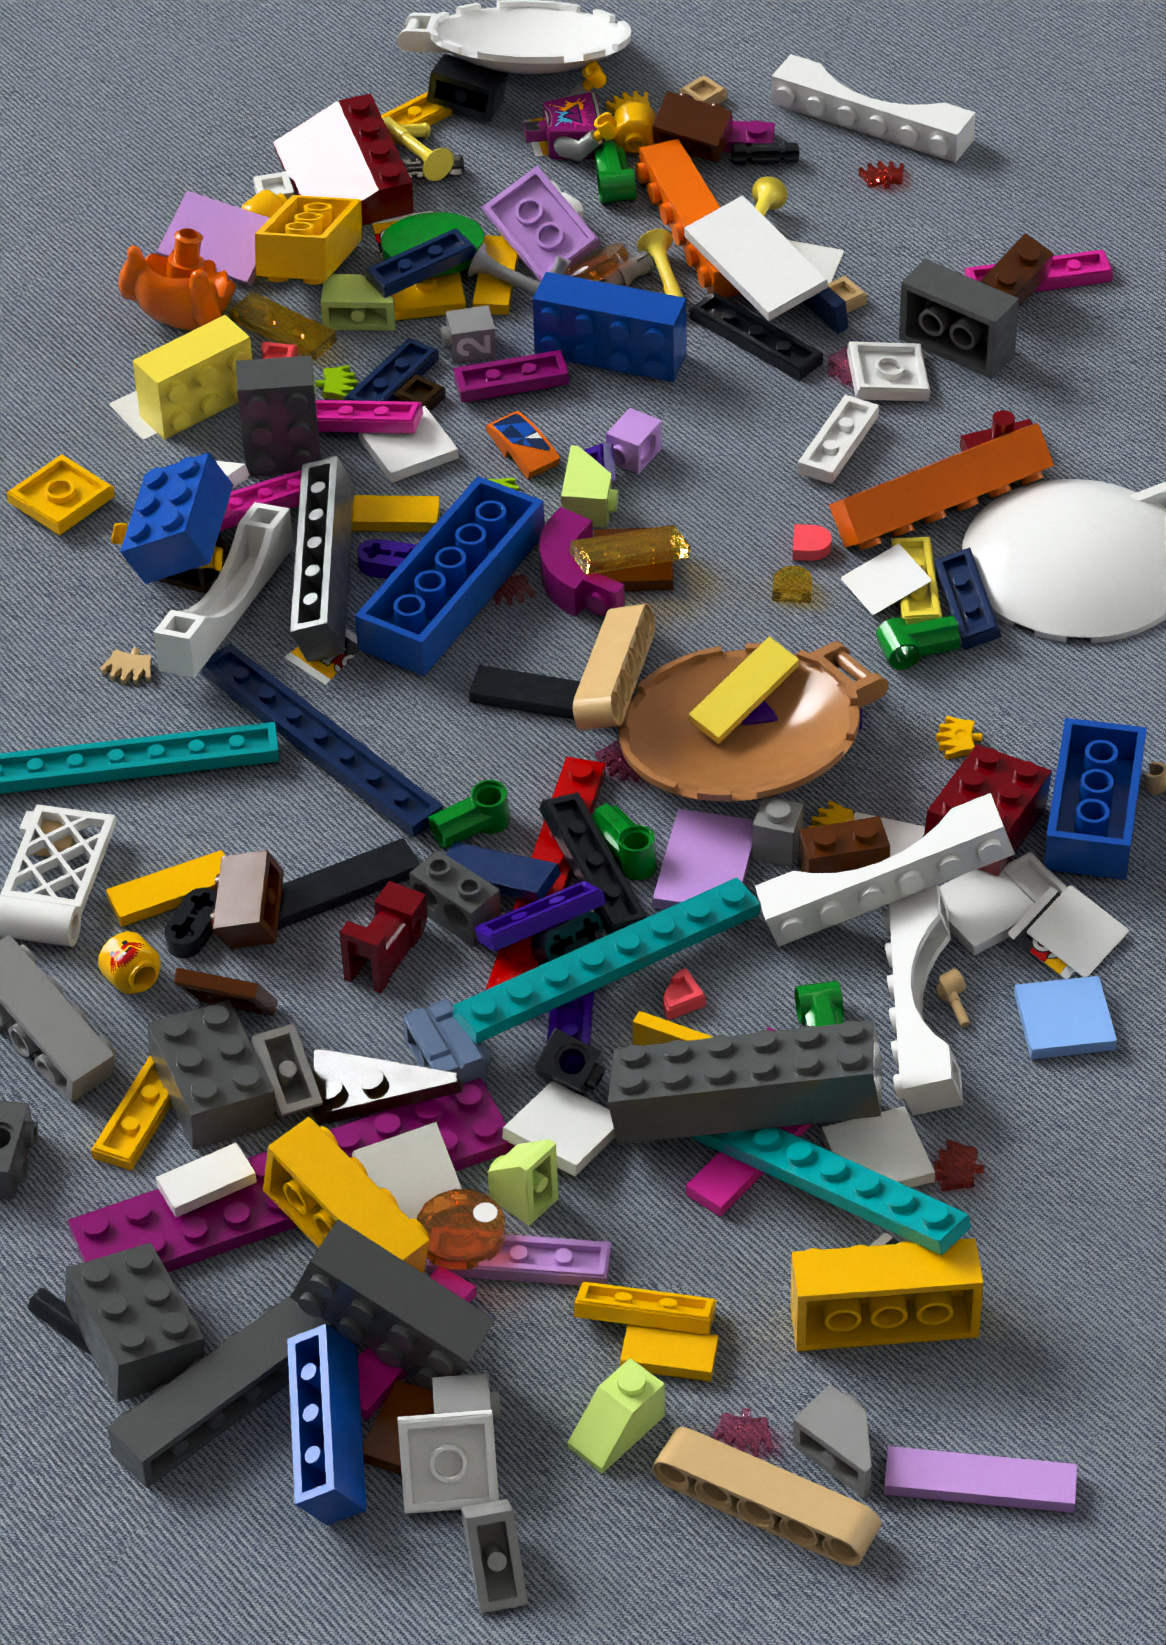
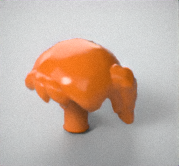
(179, 288)

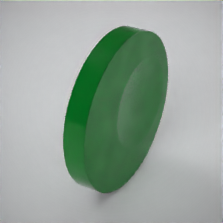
(426, 226)

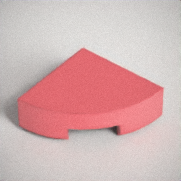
(278, 350)
(682, 995)

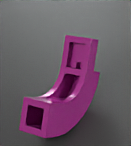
(562, 575)

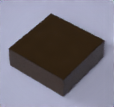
(421, 390)

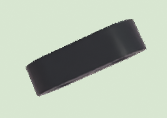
(186, 920)
(566, 934)

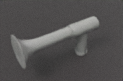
(485, 264)

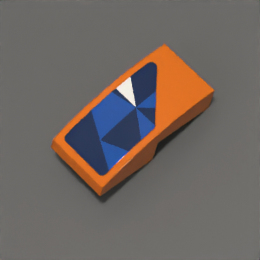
(524, 442)

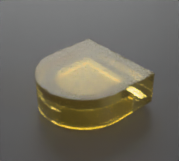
(792, 585)

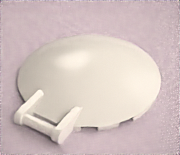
(518, 35)
(1074, 558)

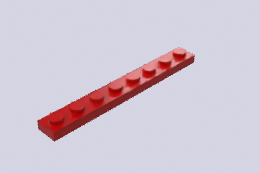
(576, 776)

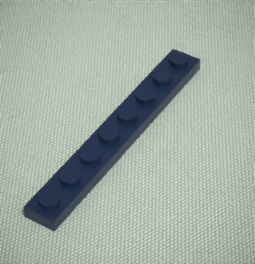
(322, 740)

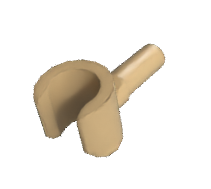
(1156, 780)
(949, 987)

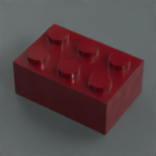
(1015, 785)

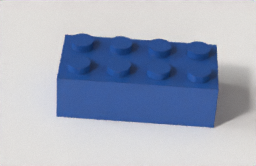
(610, 326)
(1095, 798)

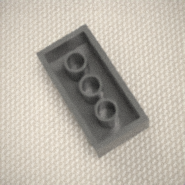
(390, 1307)

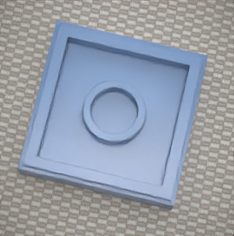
(1065, 1017)

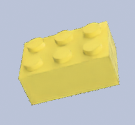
(191, 376)

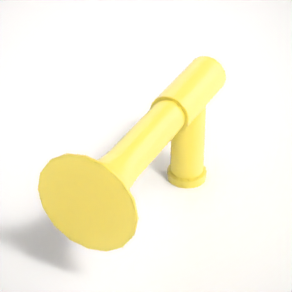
(436, 163)
(769, 194)
(656, 244)

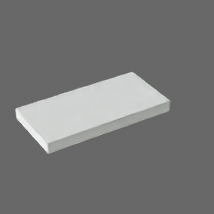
(755, 258)

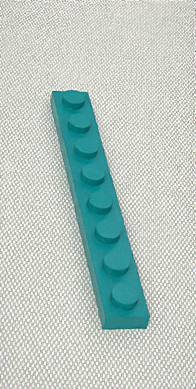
(138, 757)
(605, 960)
(845, 1185)

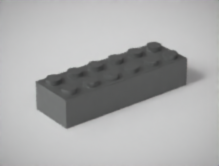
(746, 1082)

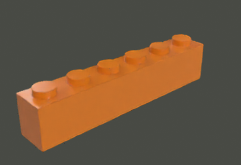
(682, 200)
(941, 485)

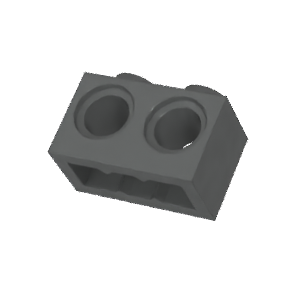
(455, 895)

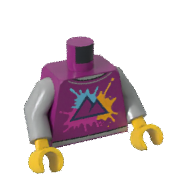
(574, 122)

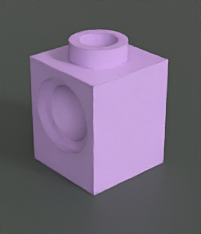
(635, 440)

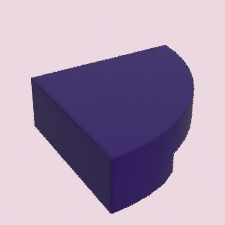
(604, 455)

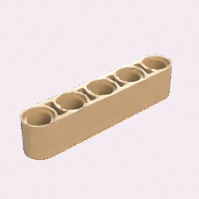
(614, 667)
(767, 1496)

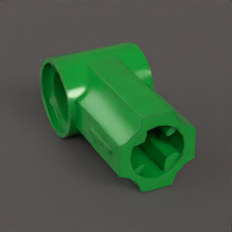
(614, 178)
(906, 642)
(482, 812)
(627, 841)
(819, 1004)

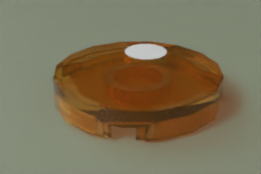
(599, 263)
(462, 1228)

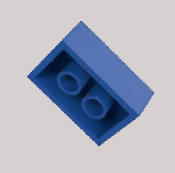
(177, 518)

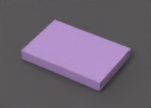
(539, 223)
(226, 235)
(702, 855)

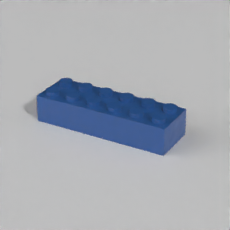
(450, 575)

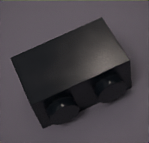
(466, 87)

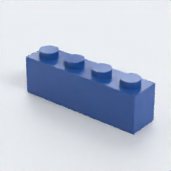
(326, 1425)

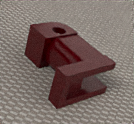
(388, 937)

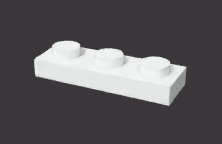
(838, 439)

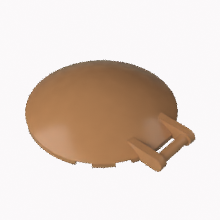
(813, 731)

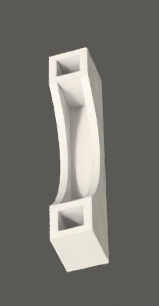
(928, 128)
(192, 635)
(810, 902)
(927, 1068)

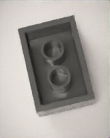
(958, 318)
(278, 414)
(211, 1074)
(133, 1320)

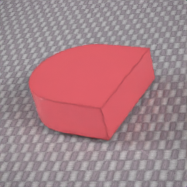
(811, 542)

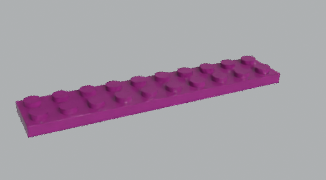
(467, 1124)

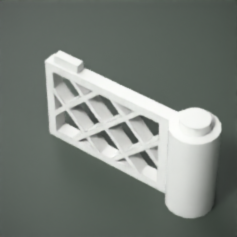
(40, 913)

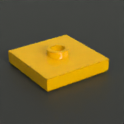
(430, 298)
(60, 494)

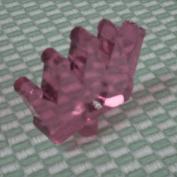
(840, 366)
(617, 762)
(744, 1431)

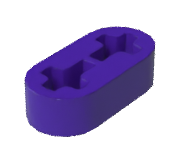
(387, 556)

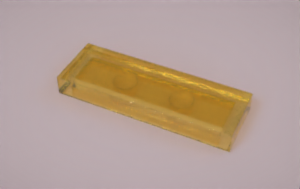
(283, 325)
(629, 549)

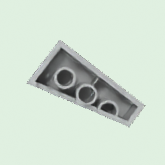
(49, 1026)

